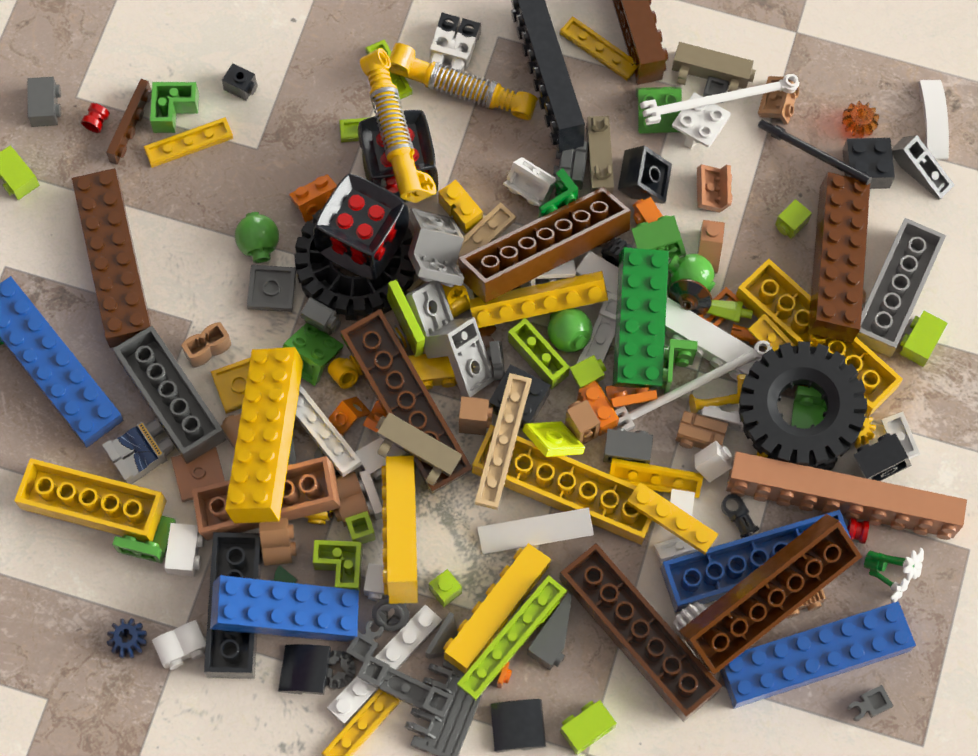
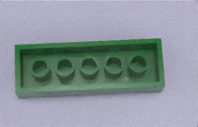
(640, 318)

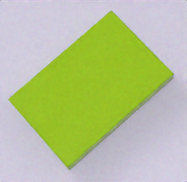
(406, 318)

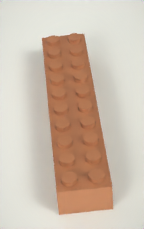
(852, 495)

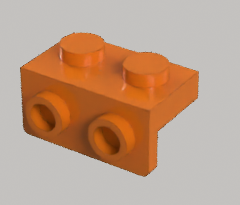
(313, 196)

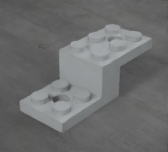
(435, 247)
(451, 338)

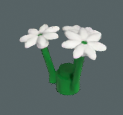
(878, 562)

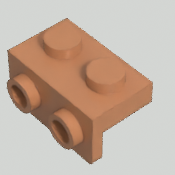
(714, 188)

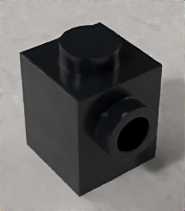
(239, 82)

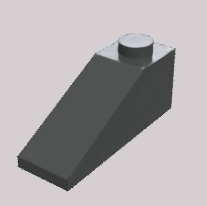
(921, 165)
(550, 642)

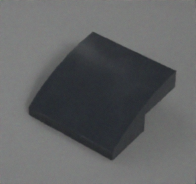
(304, 669)
(518, 725)

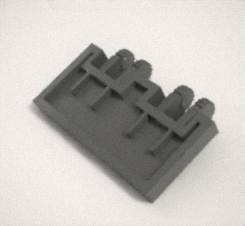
(445, 735)

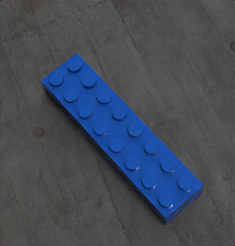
(54, 367)
(712, 575)
(817, 654)

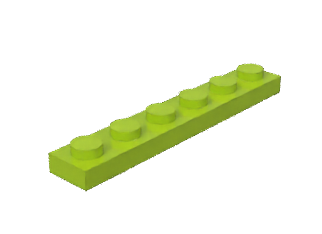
(511, 637)

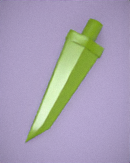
(729, 310)

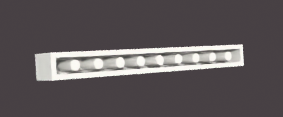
(681, 324)

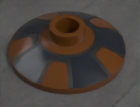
(691, 296)

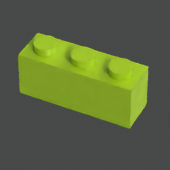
(538, 353)

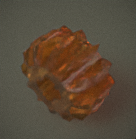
(852, 120)

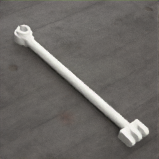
(655, 111)
(627, 417)

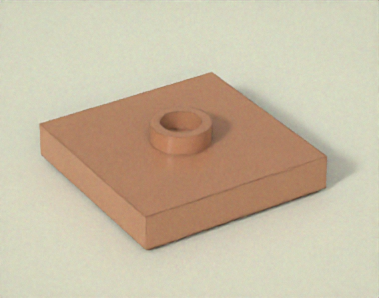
(198, 473)

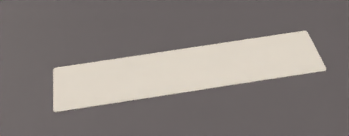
(535, 530)

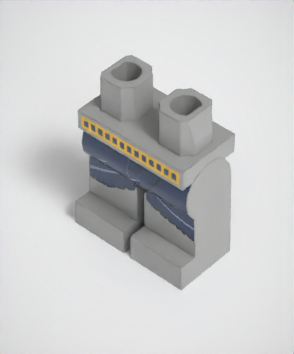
(138, 452)

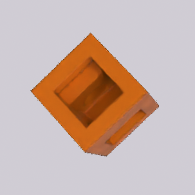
(645, 211)

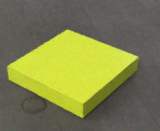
(553, 438)

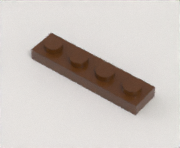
(126, 128)

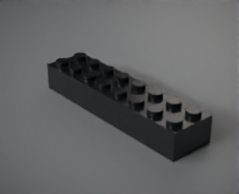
(550, 73)

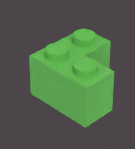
(170, 99)
(660, 236)

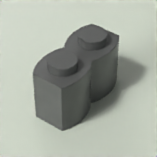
(320, 317)

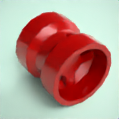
(96, 116)

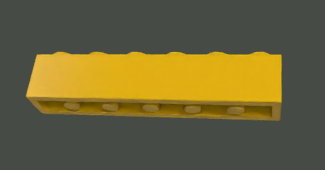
(540, 299)
(497, 608)

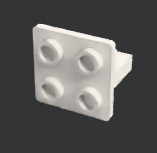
(701, 123)

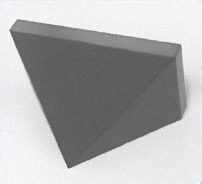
(445, 632)

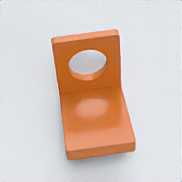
(346, 414)

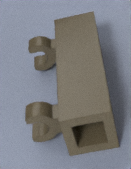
(706, 62)
(599, 153)
(417, 444)

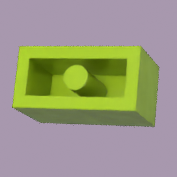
(15, 174)
(923, 338)
(587, 726)

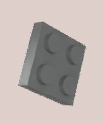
(271, 288)

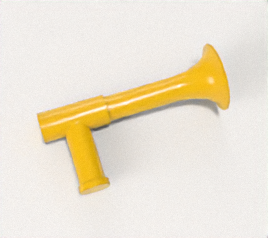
(697, 404)

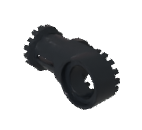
(740, 516)

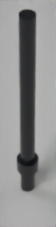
(780, 133)

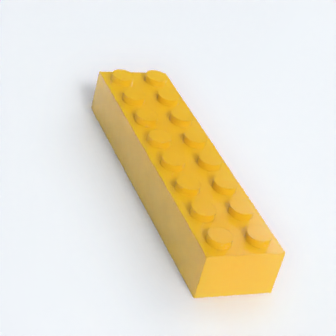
(788, 306)
(264, 436)
(570, 486)

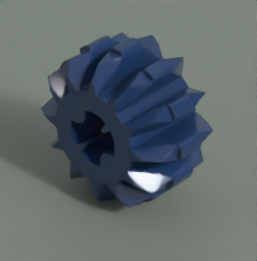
(135, 632)

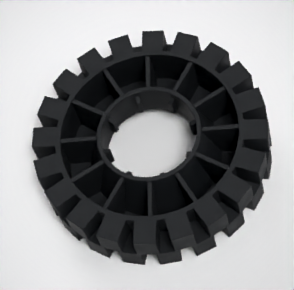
(345, 293)
(815, 369)

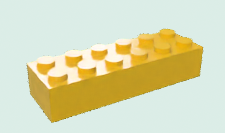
(90, 500)
(399, 530)

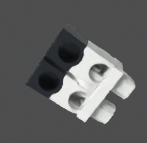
(451, 50)

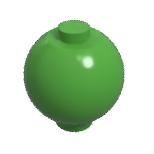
(257, 236)
(692, 267)
(570, 330)

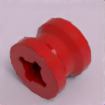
(858, 530)

